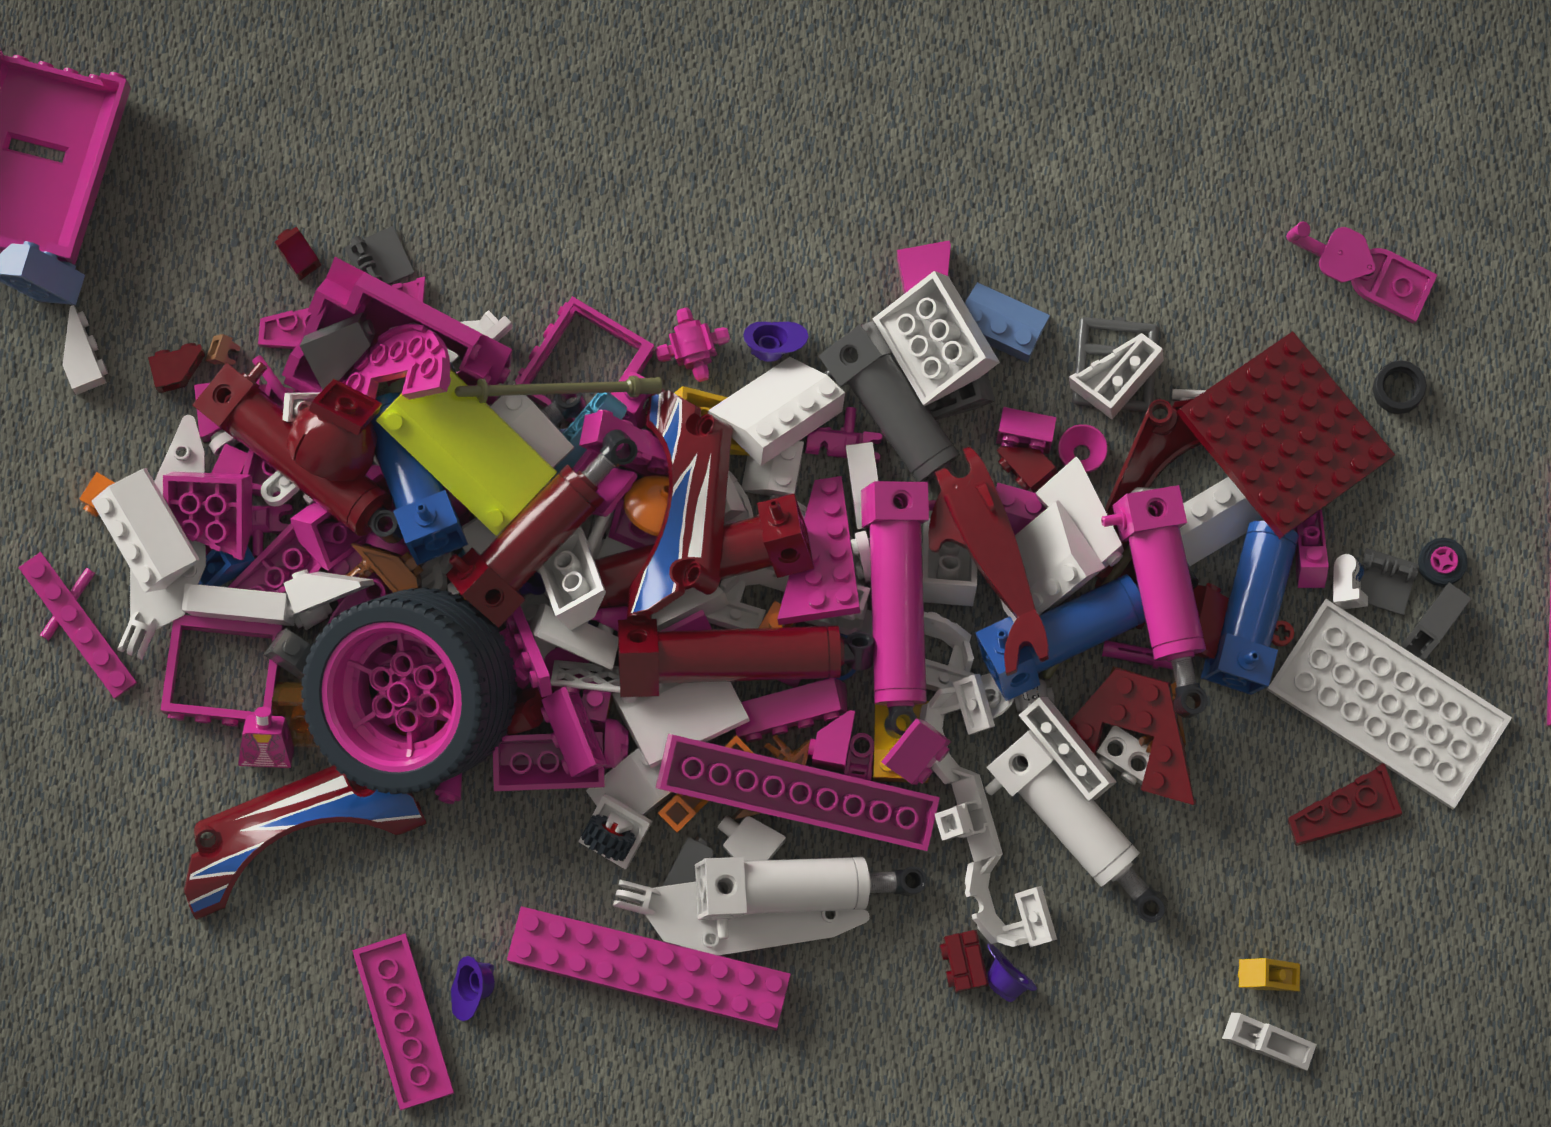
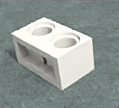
(1130, 750)

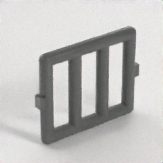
(1085, 348)

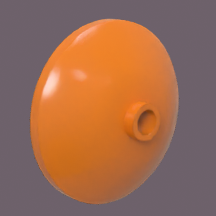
(647, 503)

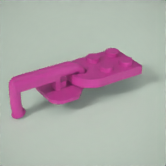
(1394, 281)

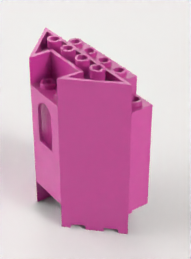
(353, 291)

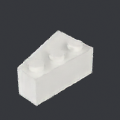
(1118, 376)

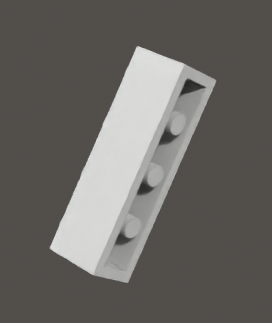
(1067, 748)

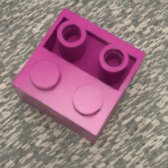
(1025, 430)

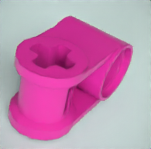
(860, 762)

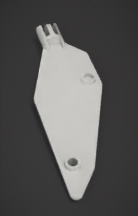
(160, 607)
(675, 918)

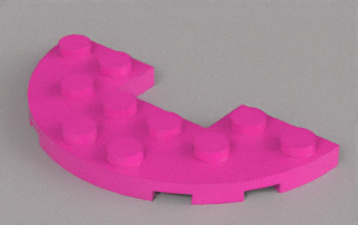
(400, 353)

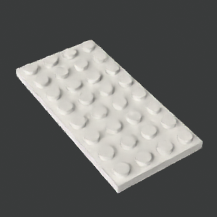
(1389, 704)

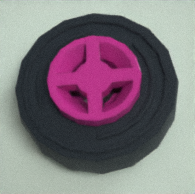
(1448, 553)

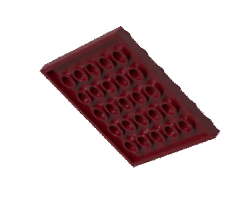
(1285, 434)

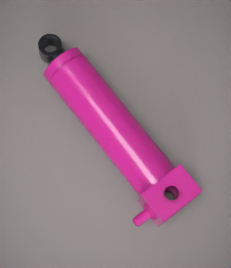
(897, 595)

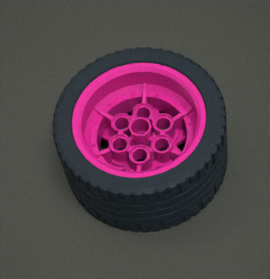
(470, 687)

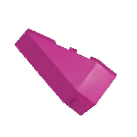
(277, 564)

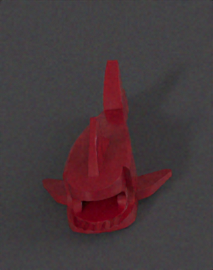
(975, 519)

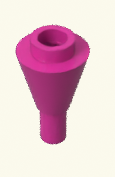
(611, 615)
(450, 790)

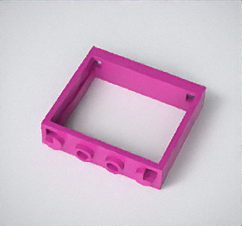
(554, 332)
(215, 625)

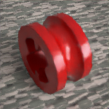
(1287, 628)

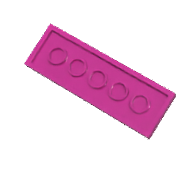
(403, 1022)

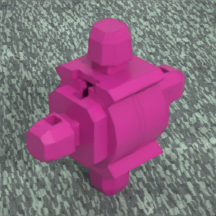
(692, 344)

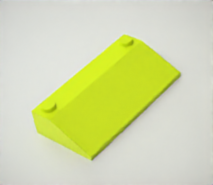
(469, 452)

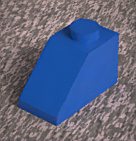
(223, 567)

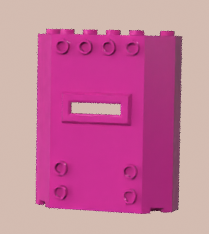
(64, 112)

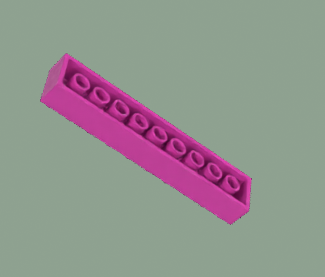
(797, 792)
(648, 968)

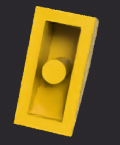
(1269, 974)

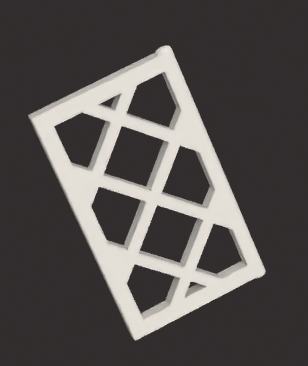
(584, 669)

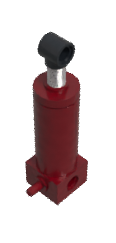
(497, 574)

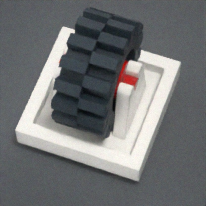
(615, 831)

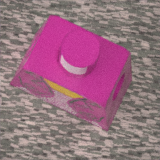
(266, 741)

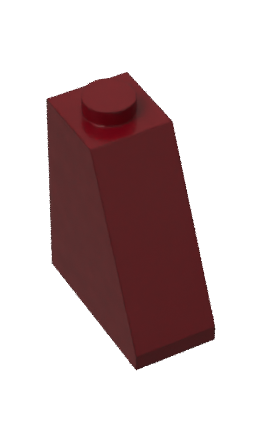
(1211, 611)

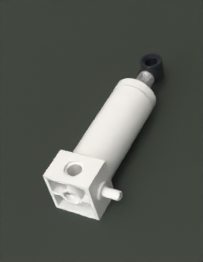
(1073, 819)
(792, 886)

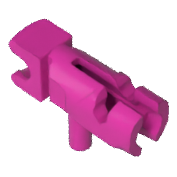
(836, 440)
(267, 520)

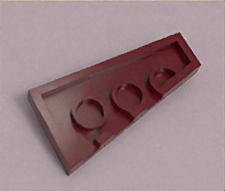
(1357, 805)

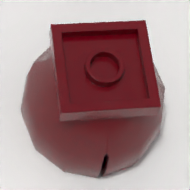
(335, 434)

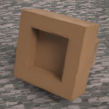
(219, 350)

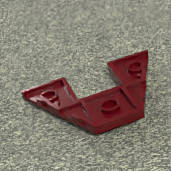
(1147, 708)

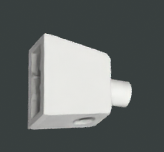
(750, 839)

